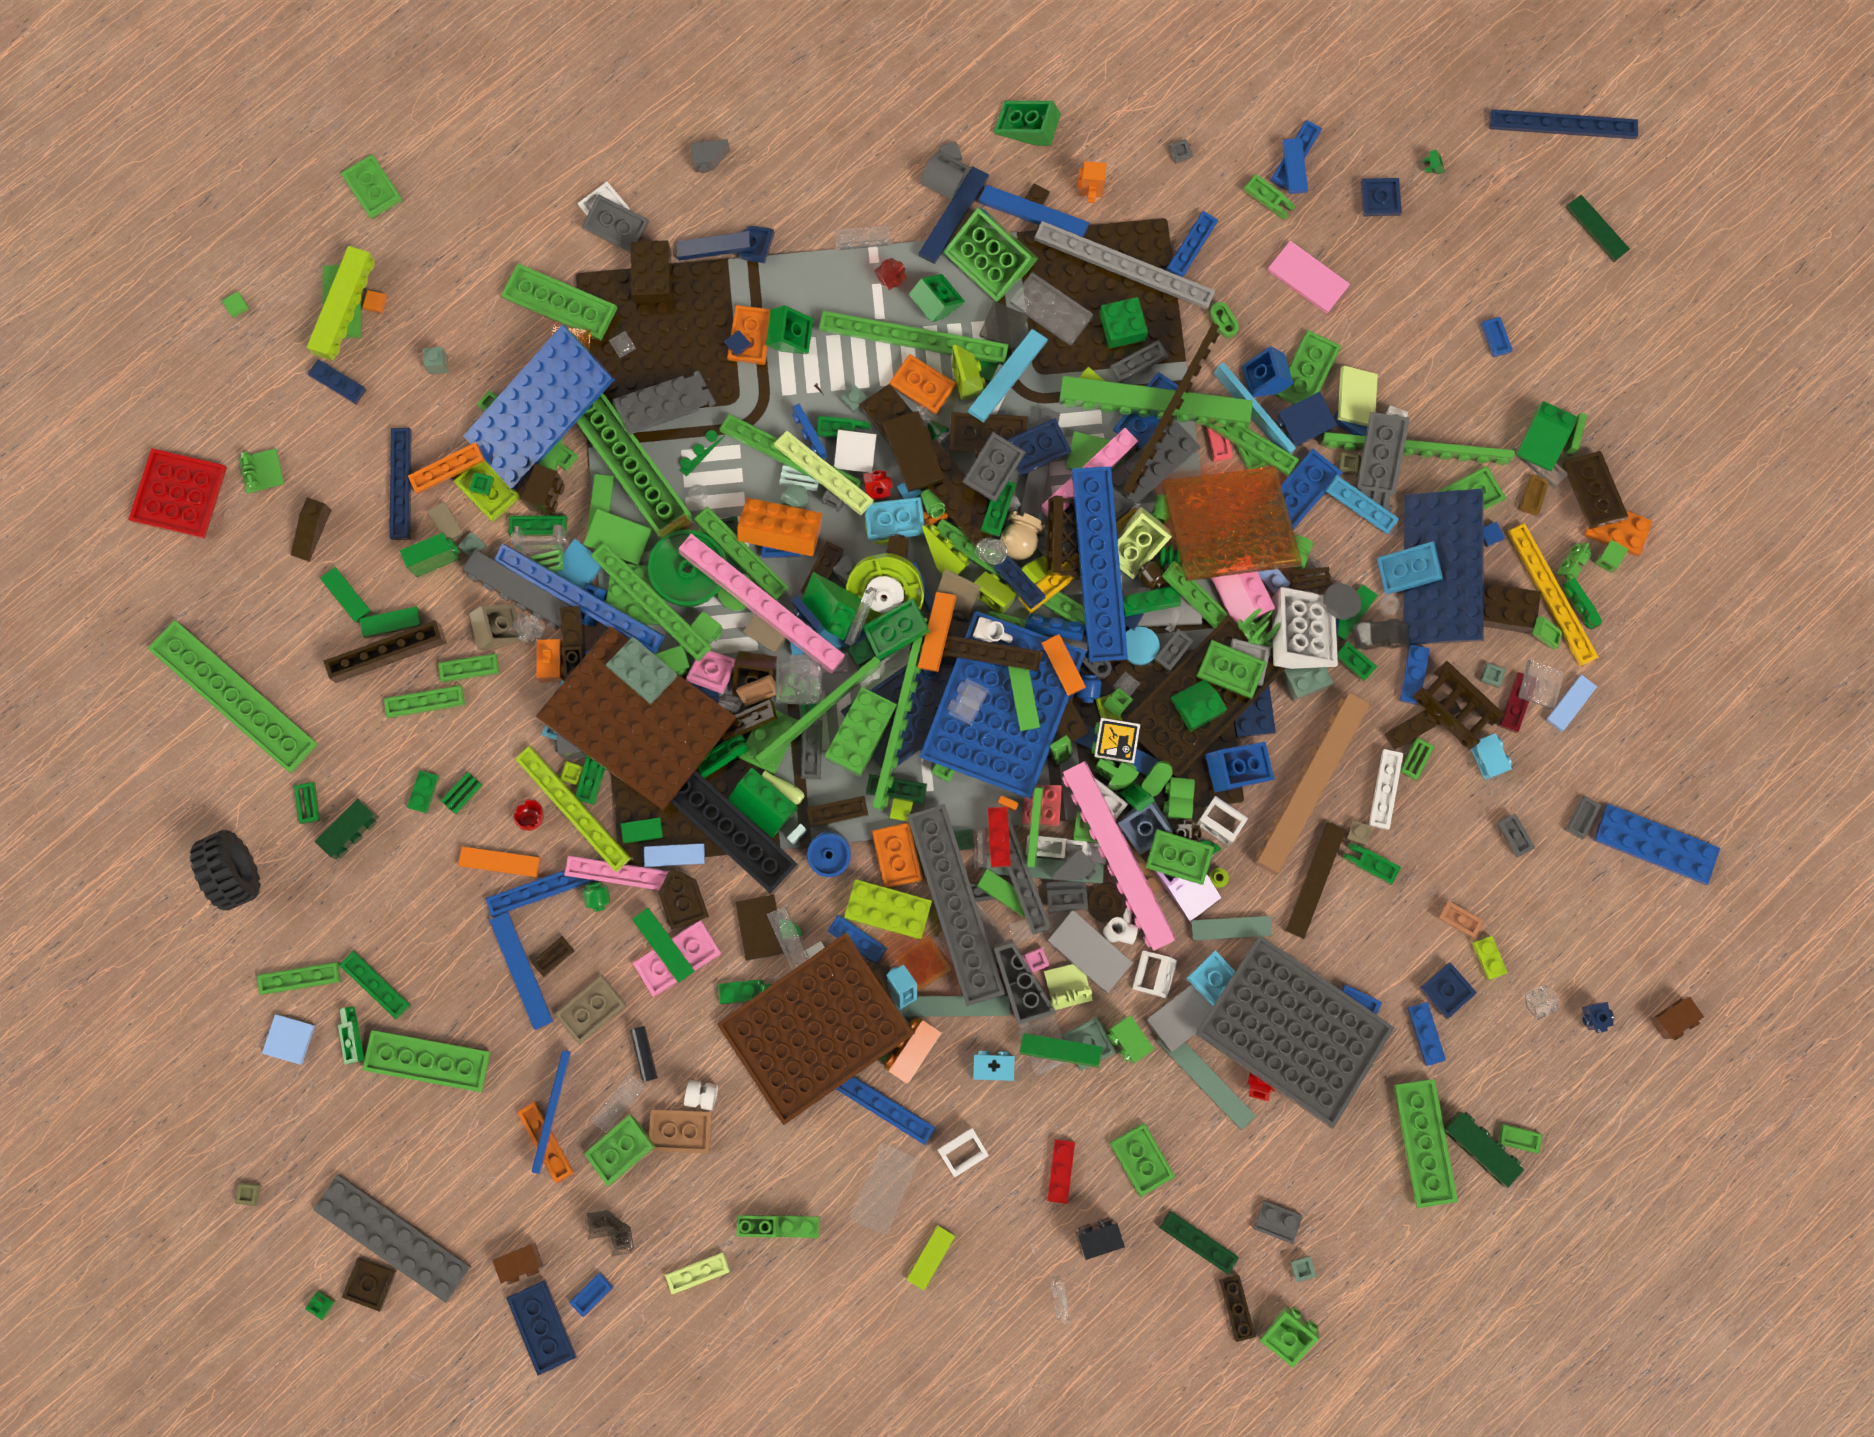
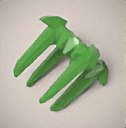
(1254, 632)

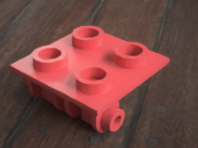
(1050, 806)

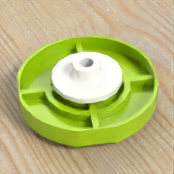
(893, 578)

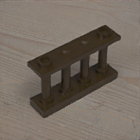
(1469, 693)

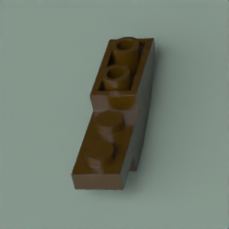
(573, 638)

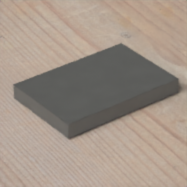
(615, 223)
(993, 467)

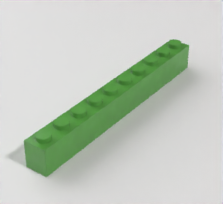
(1153, 402)

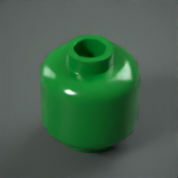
(596, 896)

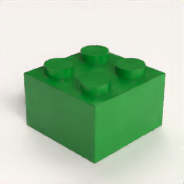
(1123, 322)

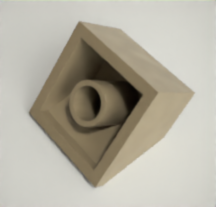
(492, 626)

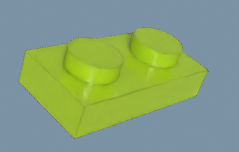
(1489, 958)

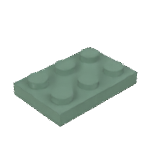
(641, 670)

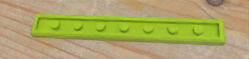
(573, 808)

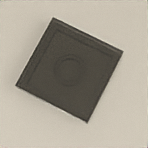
(1003, 325)

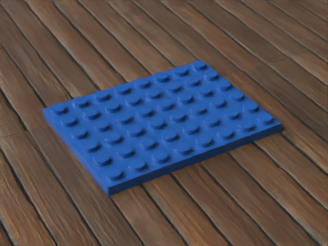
(994, 745)

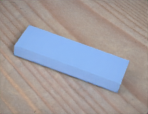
(1571, 703)
(674, 855)

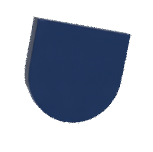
(760, 244)

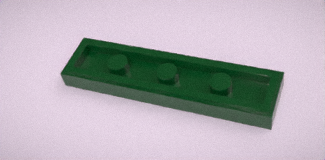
(1597, 228)
(1199, 1242)

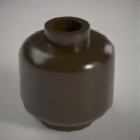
(1151, 575)

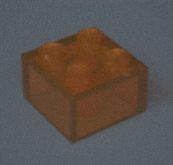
(924, 963)

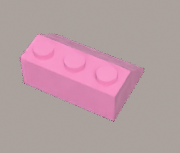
(1243, 595)

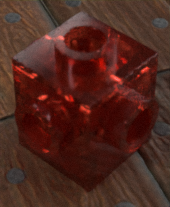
(890, 273)

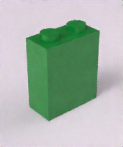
(430, 554)

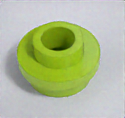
(1225, 877)

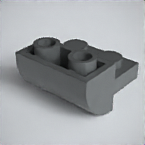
(944, 175)

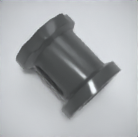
(832, 500)

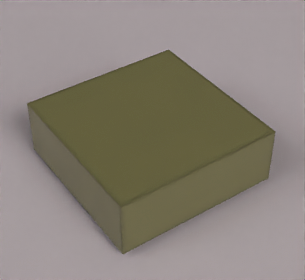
(1349, 463)
(248, 1194)

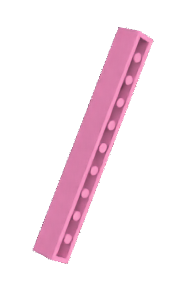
(761, 603)
(1119, 855)

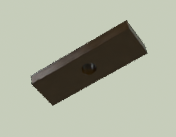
(1233, 1296)

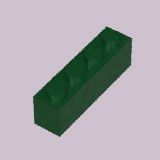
(1483, 1149)

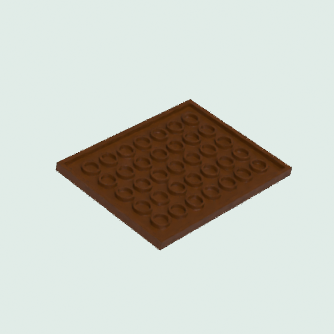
(638, 742)
(815, 1028)

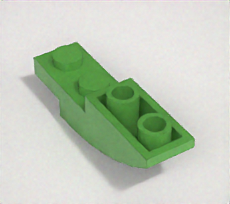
(778, 1226)

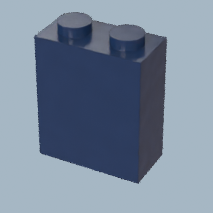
(1306, 420)

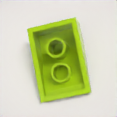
(966, 373)

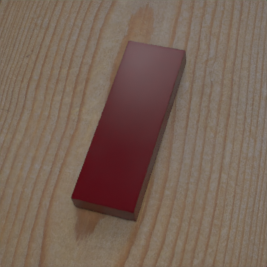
(1515, 707)

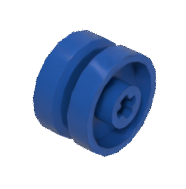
(822, 863)

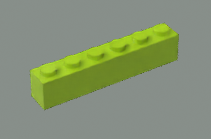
(341, 303)

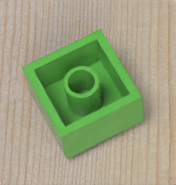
(1130, 1040)

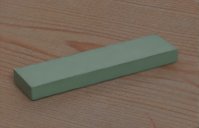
(1231, 928)

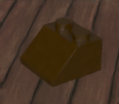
(751, 667)

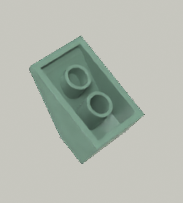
(1305, 681)

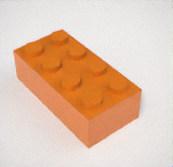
(779, 526)

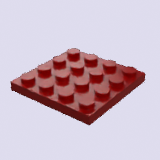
(177, 493)

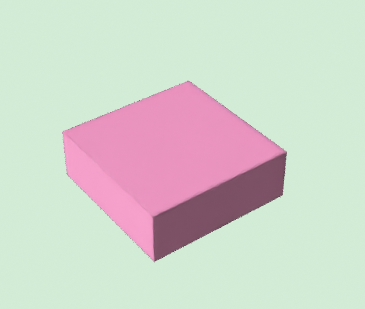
(1036, 959)

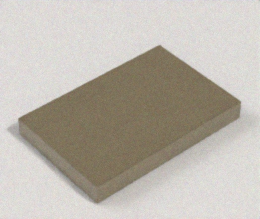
(590, 1009)

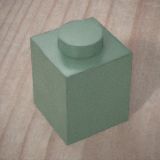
(436, 360)

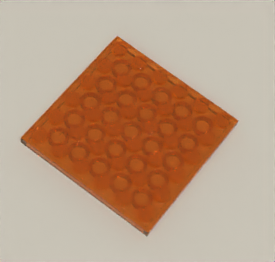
(1231, 523)

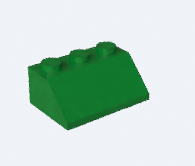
(762, 803)

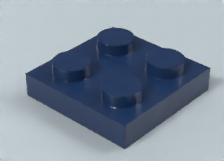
(1381, 197)
(1448, 990)

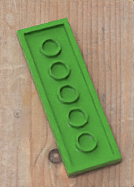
(559, 301)
(426, 1061)
(1425, 1143)

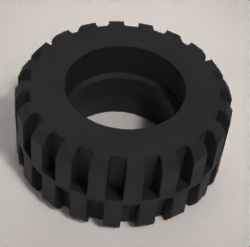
(225, 870)

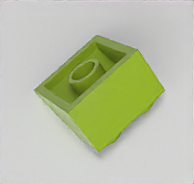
(994, 593)

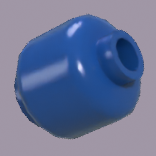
(1092, 689)

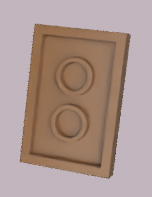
(680, 1131)

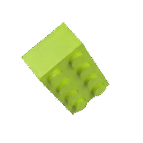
(888, 910)

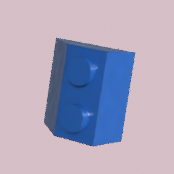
(1267, 373)

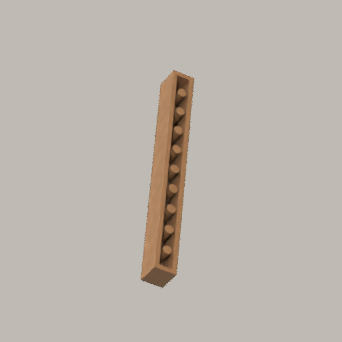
(1312, 783)

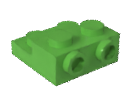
(1290, 1335)

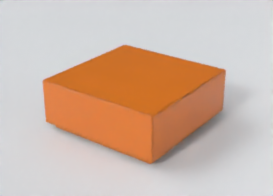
(374, 301)
(1006, 802)

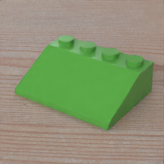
(990, 254)

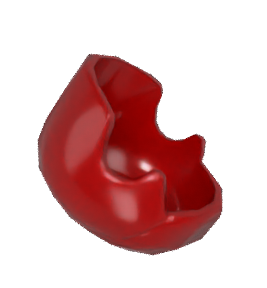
(529, 815)

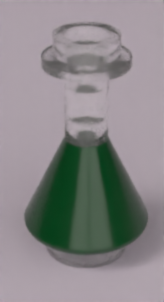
(938, 431)

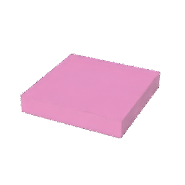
(712, 671)

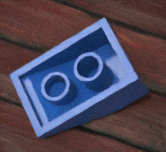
(1239, 766)

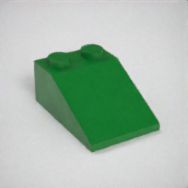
(1028, 121)
(1546, 435)
(831, 605)

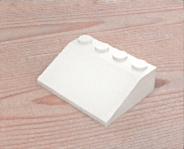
(1305, 631)

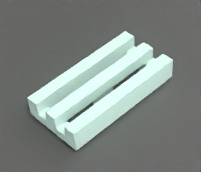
(786, 473)

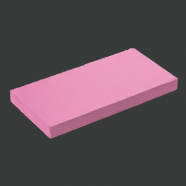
(1308, 277)
(694, 944)

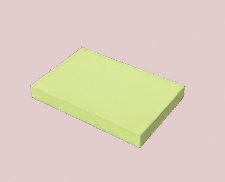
(1356, 395)

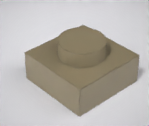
(1358, 833)

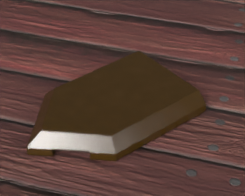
(682, 899)

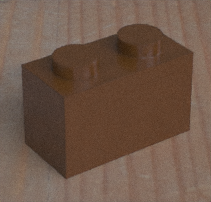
(1677, 1018)
(519, 1262)

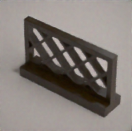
(1054, 538)

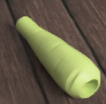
(790, 791)

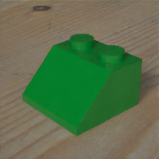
(936, 297)
(789, 330)
(1198, 705)

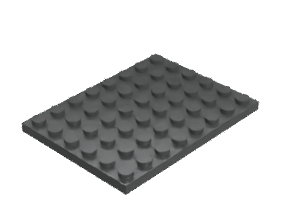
(1295, 1031)

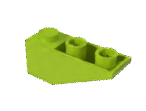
(943, 552)

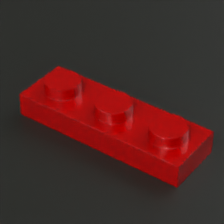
(999, 837)
(1061, 1171)

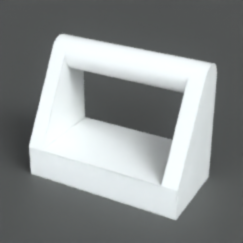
(1216, 829)
(1163, 978)
(958, 1141)

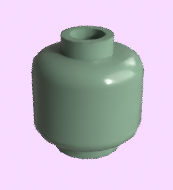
(795, 496)

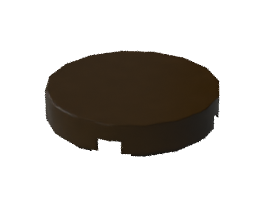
(1106, 902)

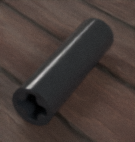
(643, 1054)

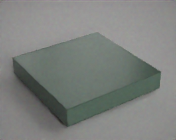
(1093, 1034)

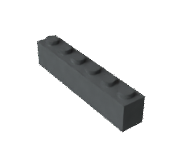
(514, 587)

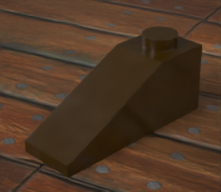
(309, 528)

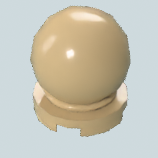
(1021, 535)

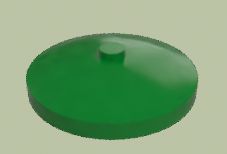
(676, 577)

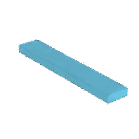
(1007, 375)
(1258, 414)

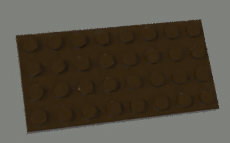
(1161, 726)

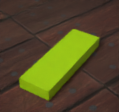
(930, 1257)

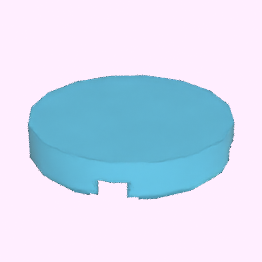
(1141, 645)

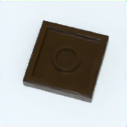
(369, 1284)

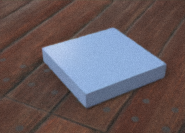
(288, 1039)

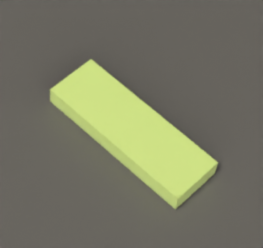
(697, 1273)

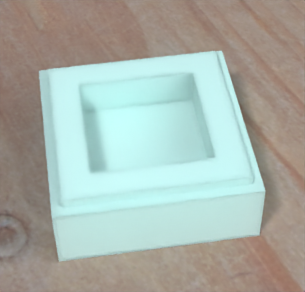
(794, 837)

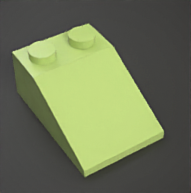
(1140, 541)

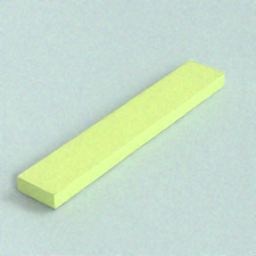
(823, 473)

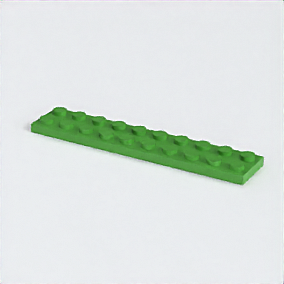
(233, 696)

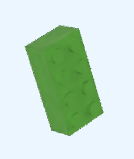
(861, 732)

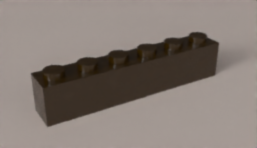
(385, 651)

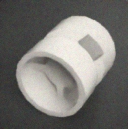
(701, 1095)

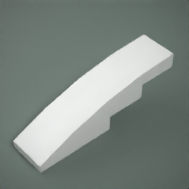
(1064, 849)

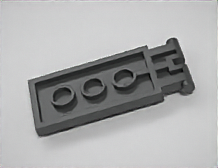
(663, 402)
(1382, 457)

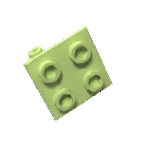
(1067, 986)

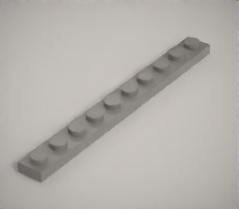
(1124, 265)

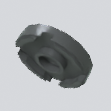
(1342, 601)

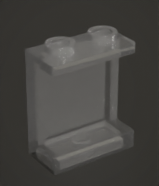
(540, 545)
(1044, 1027)

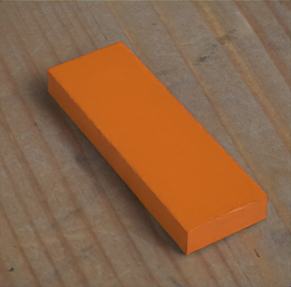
(1063, 665)

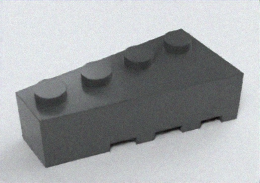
(1023, 987)

